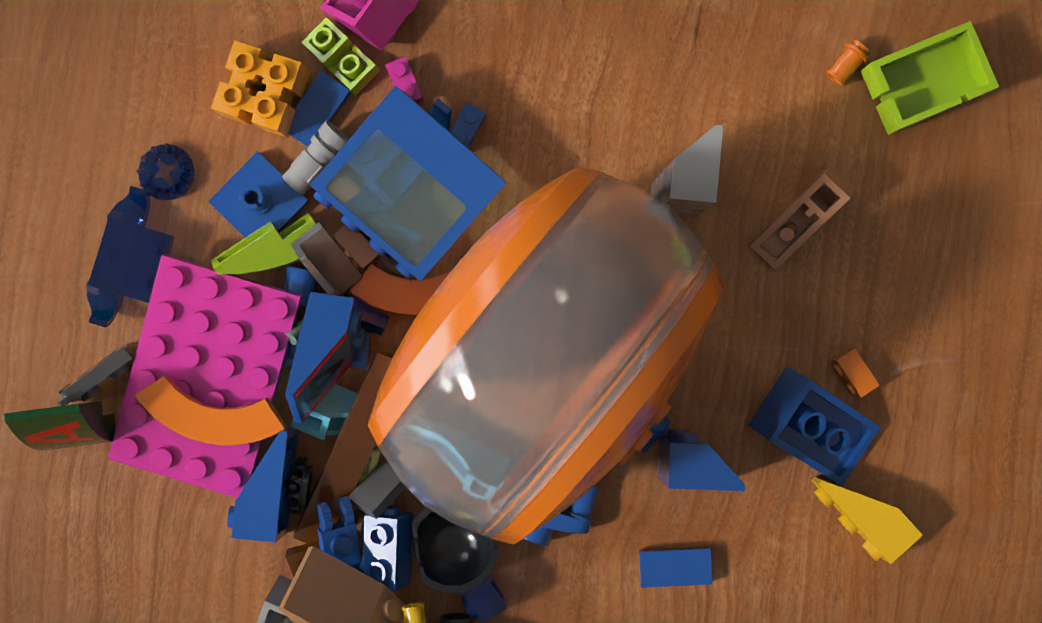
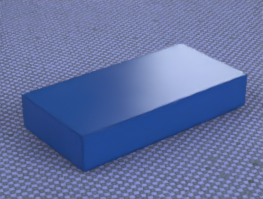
(317, 105)
(675, 567)

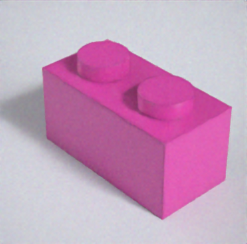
(403, 78)

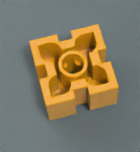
(249, 71)

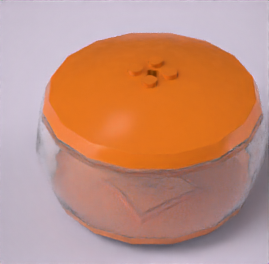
(545, 354)

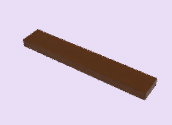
(348, 453)

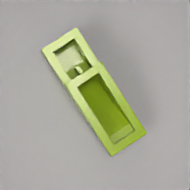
(262, 249)

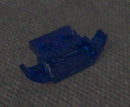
(125, 258)

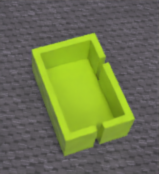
(929, 77)

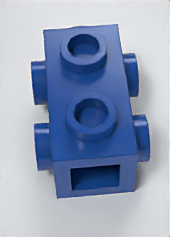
(387, 547)

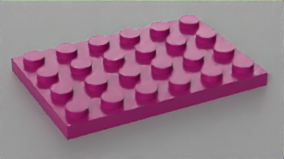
(220, 345)

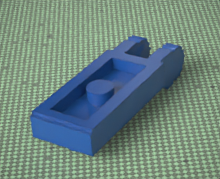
(339, 538)

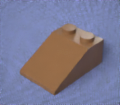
(337, 593)

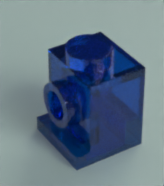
(484, 600)

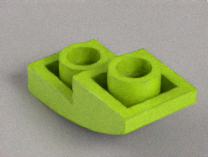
(340, 56)

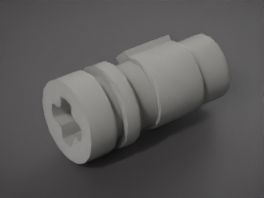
(315, 157)

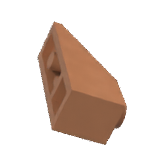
(804, 216)

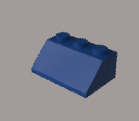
(693, 464)

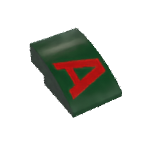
(62, 426)

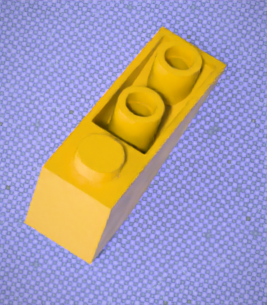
(881, 525)

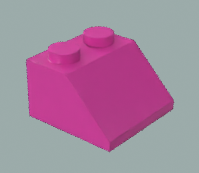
(370, 19)

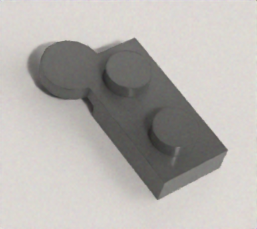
(86, 384)

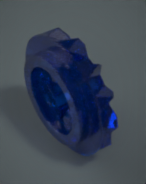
(181, 176)

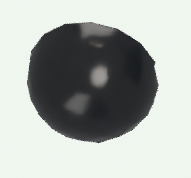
(450, 555)

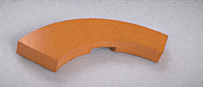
(396, 293)
(208, 423)

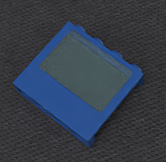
(407, 184)

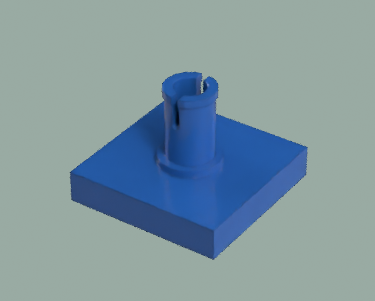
(257, 197)

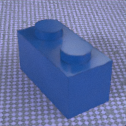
(468, 124)

